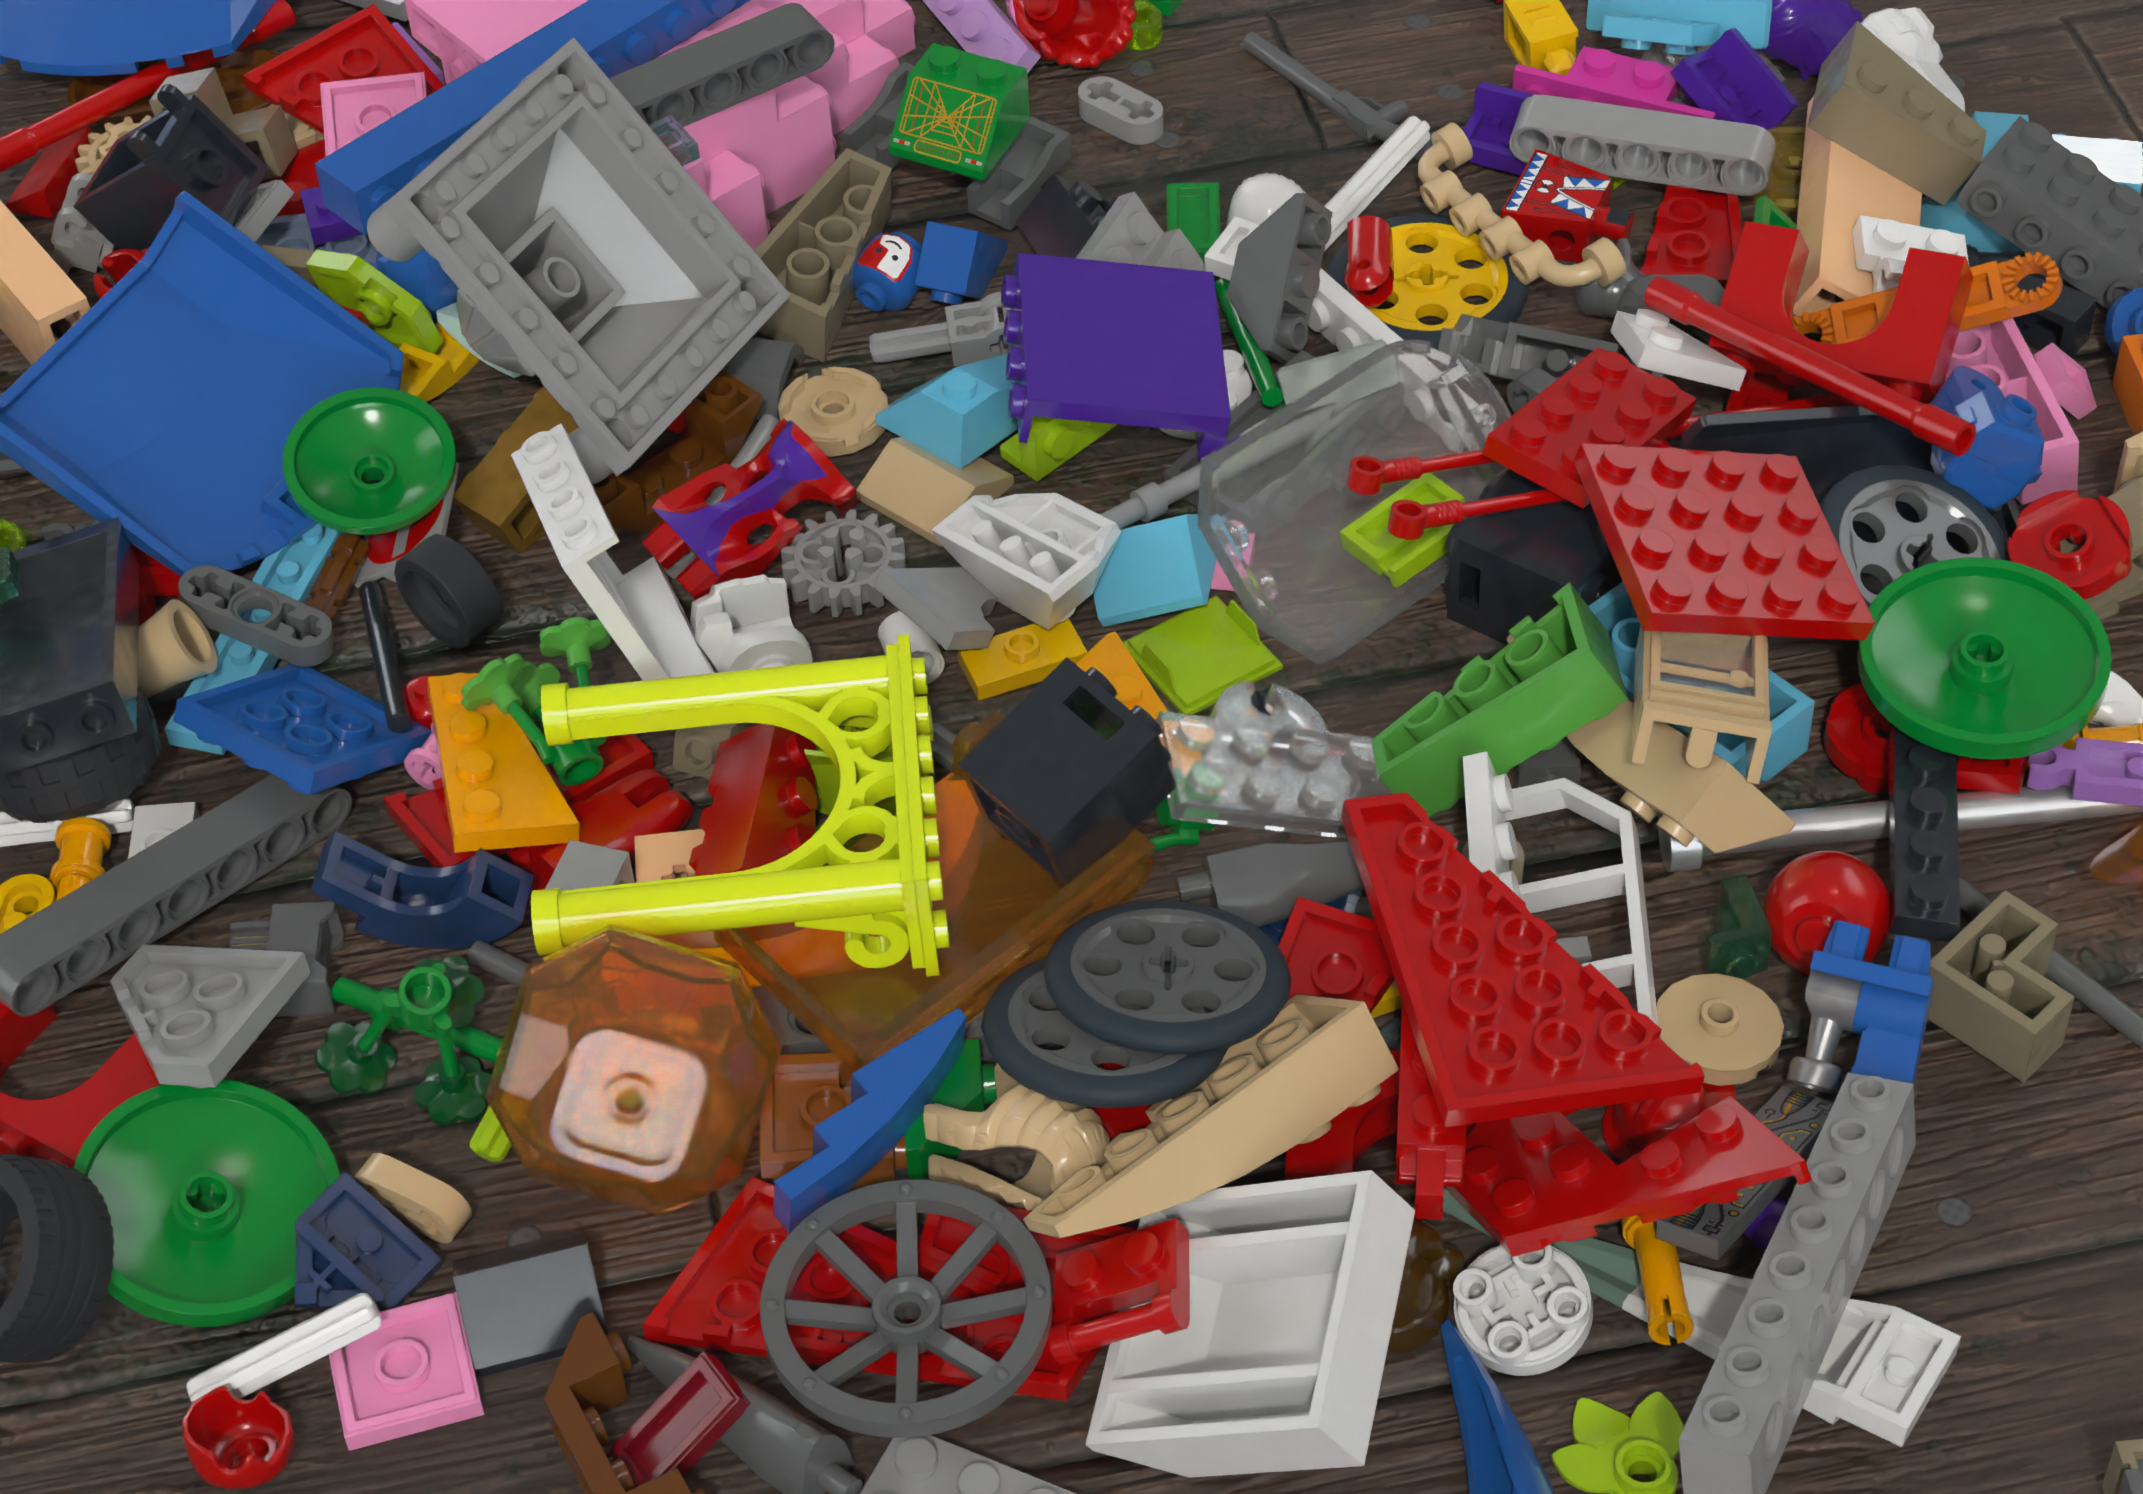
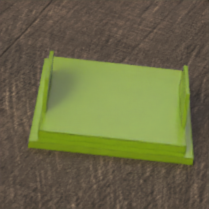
(1202, 654)

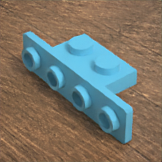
(1679, 22)

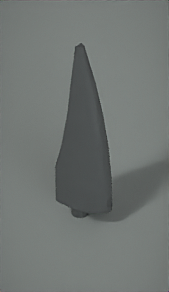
(1267, 878)
(770, 1435)

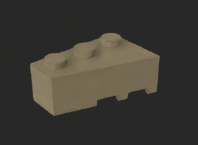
(1894, 117)

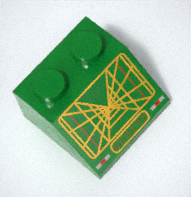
(960, 111)

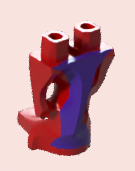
(719, 533)

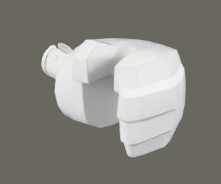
(748, 625)

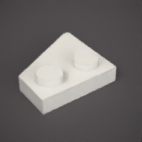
(1668, 350)

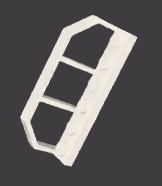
(1493, 843)

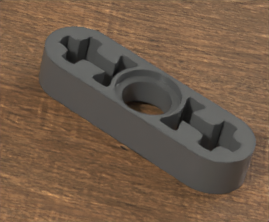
(268, 636)

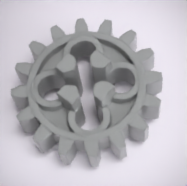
(815, 562)

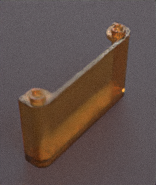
(998, 918)

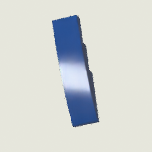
(883, 1106)

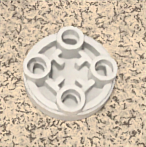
(1523, 1309)

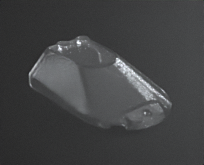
(1282, 493)

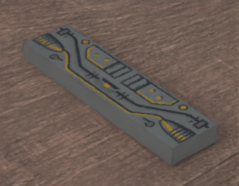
(1714, 1226)

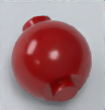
(1814, 894)

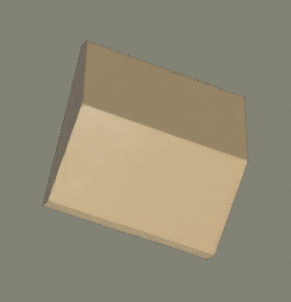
(925, 489)

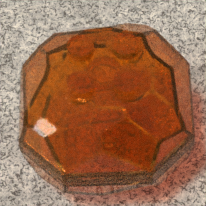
(633, 1070)

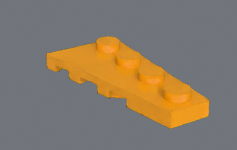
(493, 776)

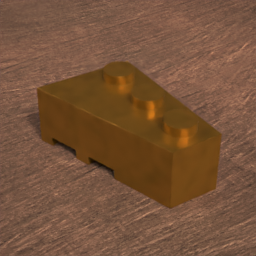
(494, 491)

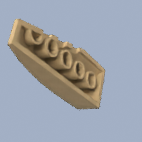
(1692, 802)
(1248, 1111)

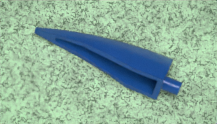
(1493, 1441)

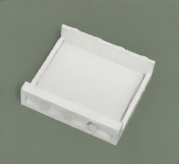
(633, 607)

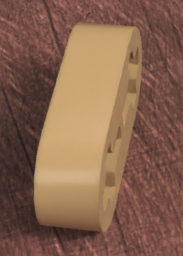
(415, 1197)

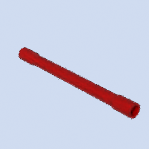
(27, 141)
(1923, 420)

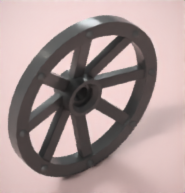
(902, 1300)

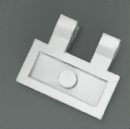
(1884, 245)

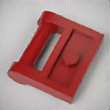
(1117, 1276)

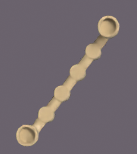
(1503, 236)

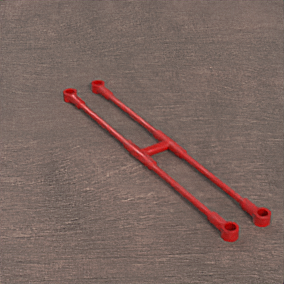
(1410, 518)

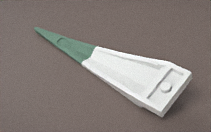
(1874, 1371)

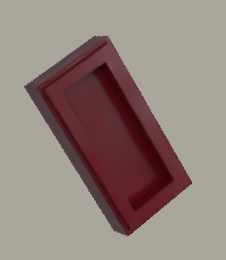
(682, 1422)

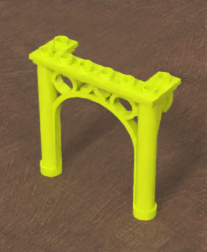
(859, 892)

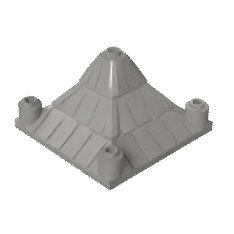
(584, 257)

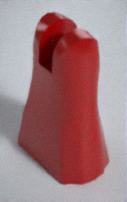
(611, 819)

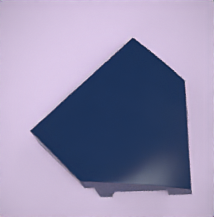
(356, 1247)

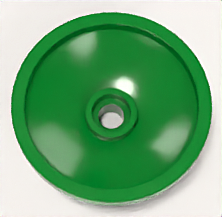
(364, 439)

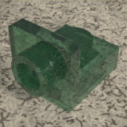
(1741, 932)

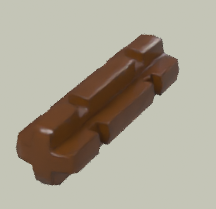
(338, 574)

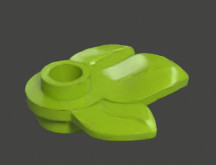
(1616, 1447)

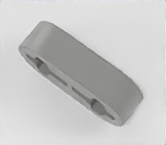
(1120, 110)

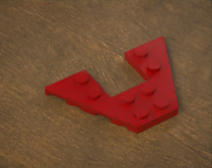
(1548, 1183)

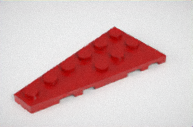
(352, 49)
(721, 1287)

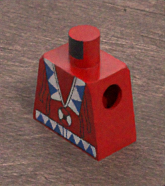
(1565, 206)

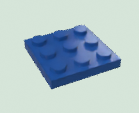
(299, 727)

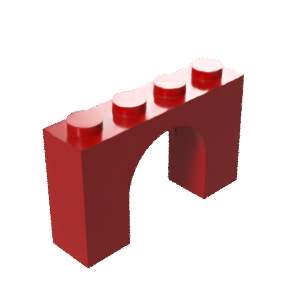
(1904, 352)
(61, 1124)

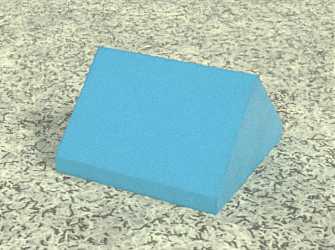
(1155, 571)

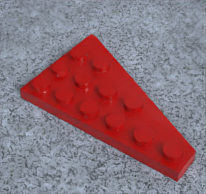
(1488, 990)

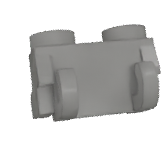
(74, 237)

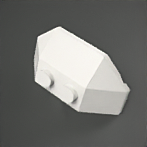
(1031, 551)

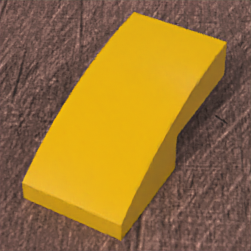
(432, 374)

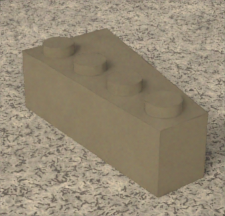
(819, 244)

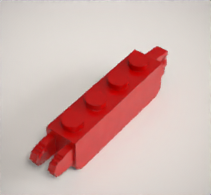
(1425, 1150)

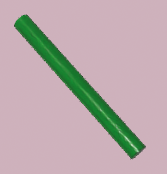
(1255, 359)

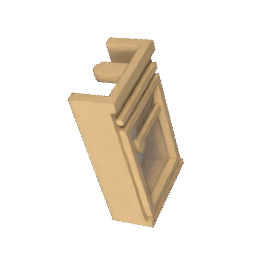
(1705, 685)

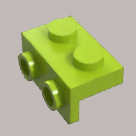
(1051, 444)

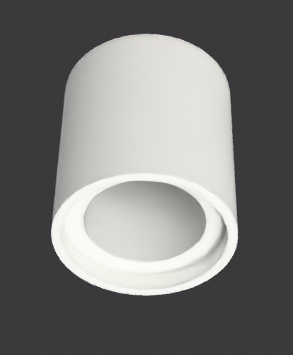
(921, 643)

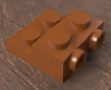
(800, 1097)

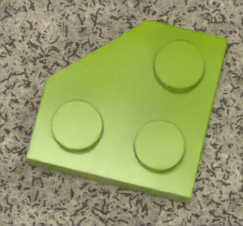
(385, 304)

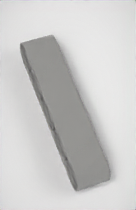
(1646, 144)

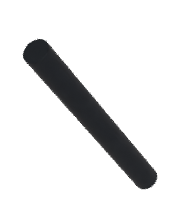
(384, 657)

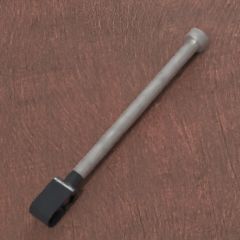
(1872, 821)

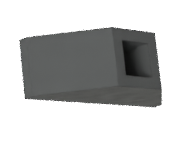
(1279, 275)

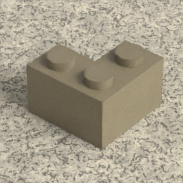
(261, 130)
(1995, 987)

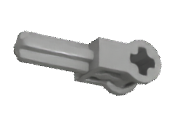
(969, 333)

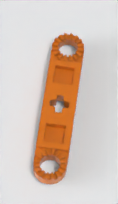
(1991, 300)

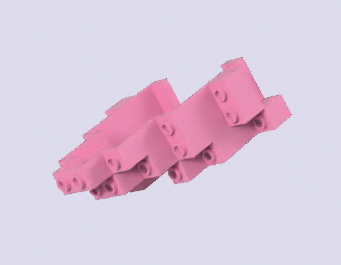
(752, 152)

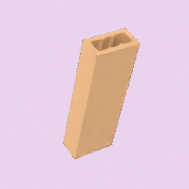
(1832, 196)
(35, 293)

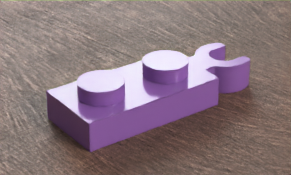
(2094, 769)

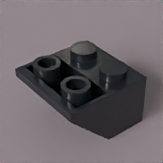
(1063, 217)

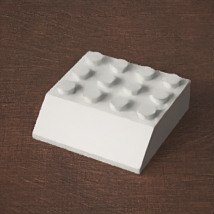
(1281, 1334)

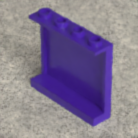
(1115, 346)

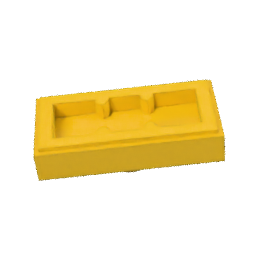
(1019, 658)

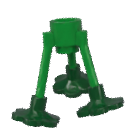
(429, 999)

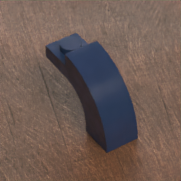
(423, 904)

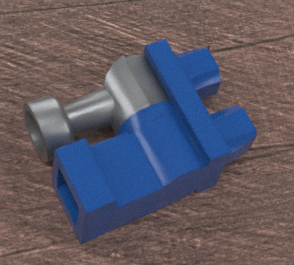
(1867, 999)

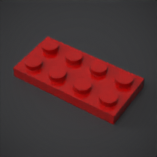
(1591, 403)

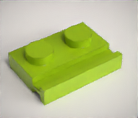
(1396, 557)

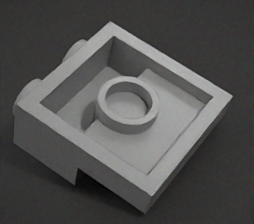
(1134, 237)

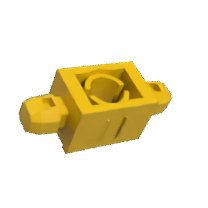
(1540, 34)

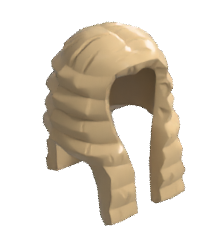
(1059, 1132)

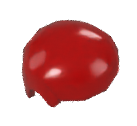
(237, 1440)

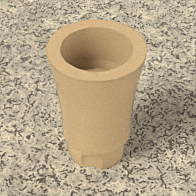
(173, 649)

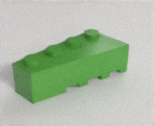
(1511, 706)

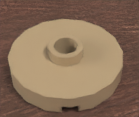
(835, 409)
(1721, 1026)

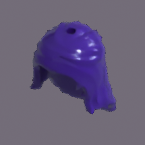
(1808, 31)

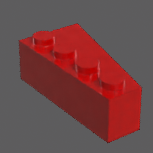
(760, 801)

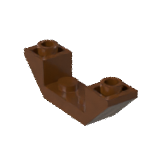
(715, 432)
(583, 1386)

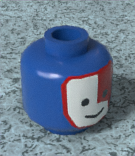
(887, 272)

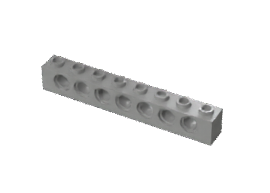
(1799, 1291)

